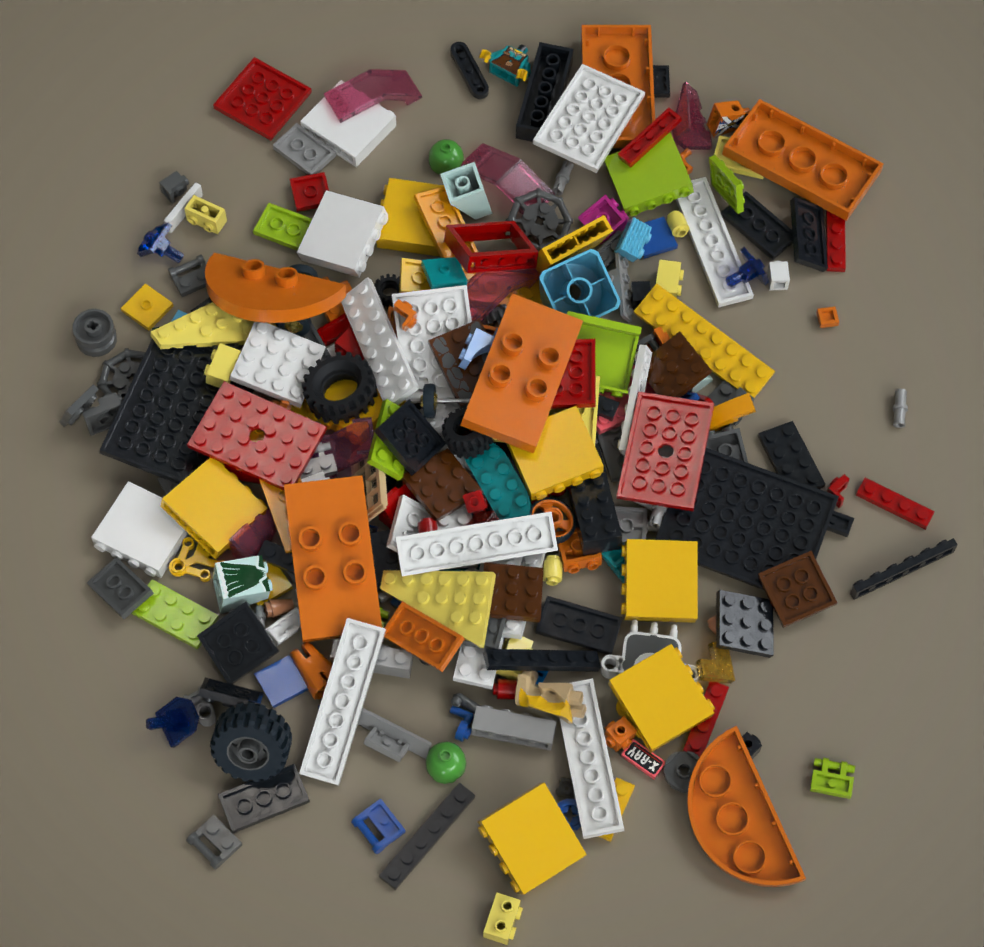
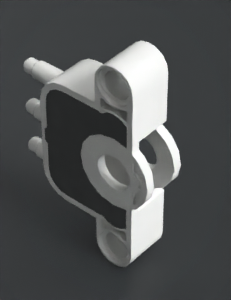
(640, 646)

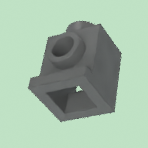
(174, 186)

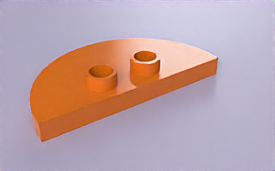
(267, 292)
(736, 817)

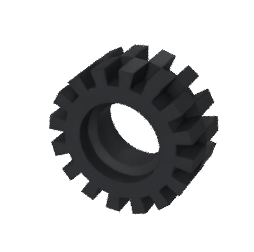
(384, 283)

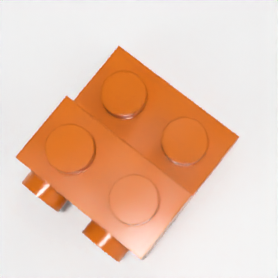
(572, 555)

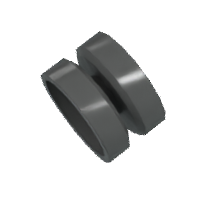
(94, 332)

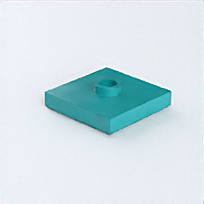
(443, 272)

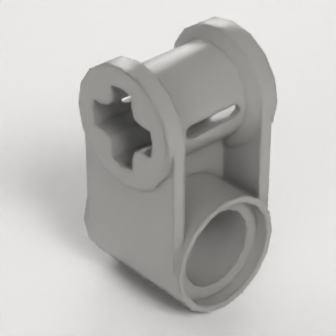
(201, 707)

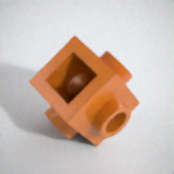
(619, 734)

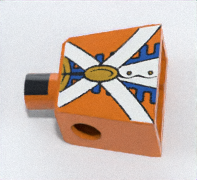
(726, 117)

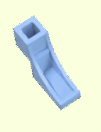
(477, 344)

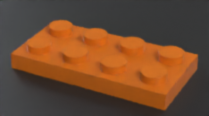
(423, 636)

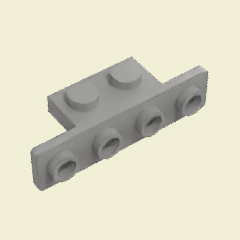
(621, 283)
(391, 738)

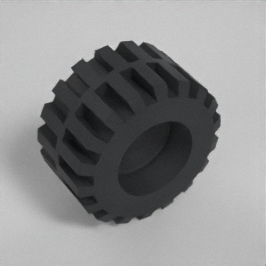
(463, 445)

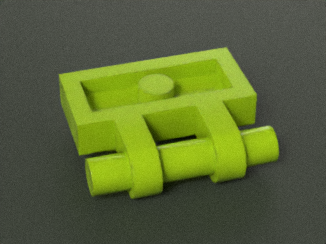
(832, 783)

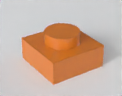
(827, 317)

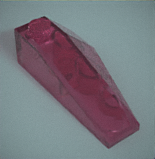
(691, 130)
(250, 538)

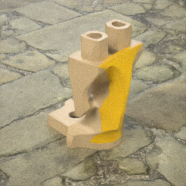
(549, 697)

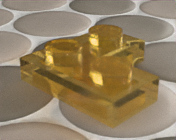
(718, 668)

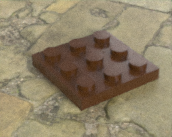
(676, 367)
(441, 485)
(797, 589)
(516, 592)

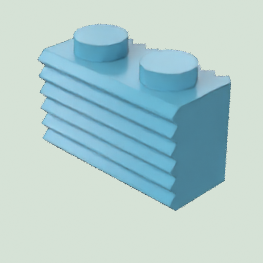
(633, 239)

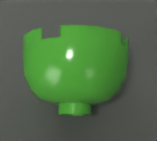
(445, 156)
(445, 762)

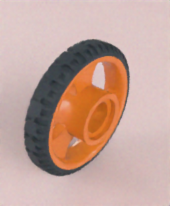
(567, 526)

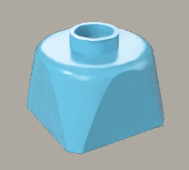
(590, 275)

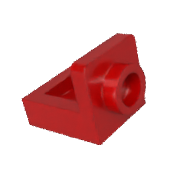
(837, 486)
(475, 501)

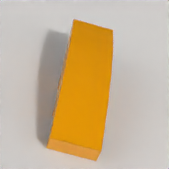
(731, 410)

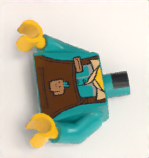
(508, 63)

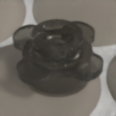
(561, 791)

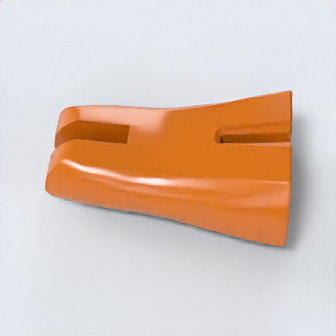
(314, 669)

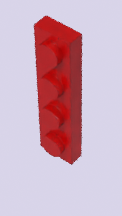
(649, 137)
(835, 243)
(895, 503)
(700, 734)

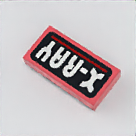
(643, 759)

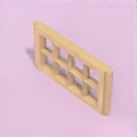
(374, 487)

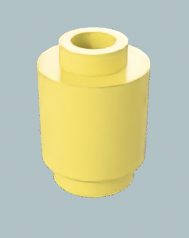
(677, 224)
(552, 570)

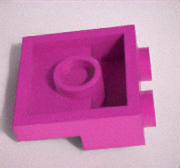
(606, 207)

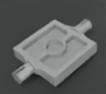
(633, 523)

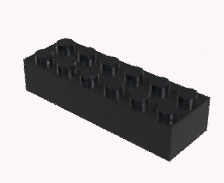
(544, 88)
(595, 514)

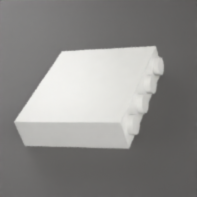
(354, 137)
(342, 233)
(140, 531)

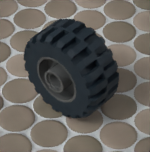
(251, 742)

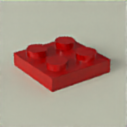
(308, 190)

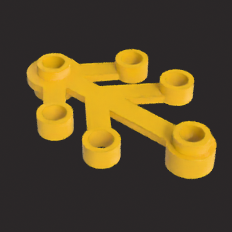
(200, 557)

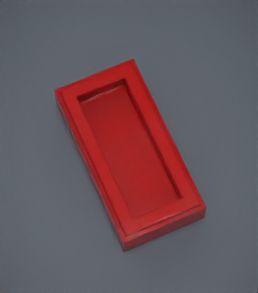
(333, 330)

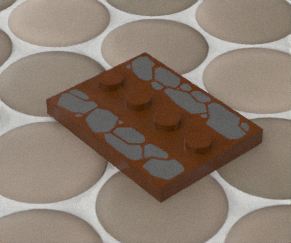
(446, 352)

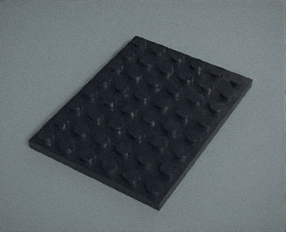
(163, 412)
(749, 518)

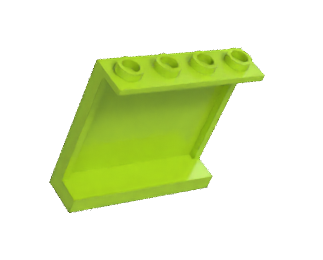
(652, 180)
(614, 351)

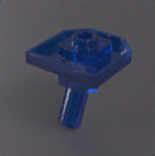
(156, 242)
(748, 271)
(176, 719)

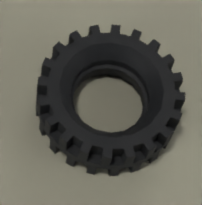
(333, 370)

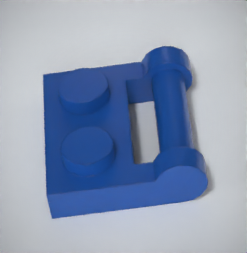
(383, 821)

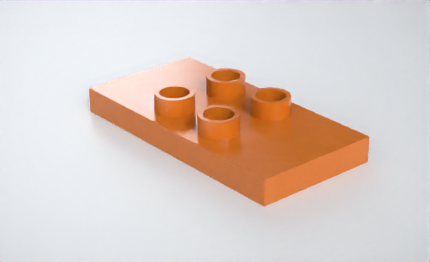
(626, 56)
(803, 159)
(522, 373)
(331, 556)

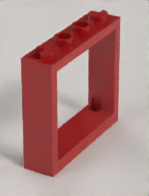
(493, 260)

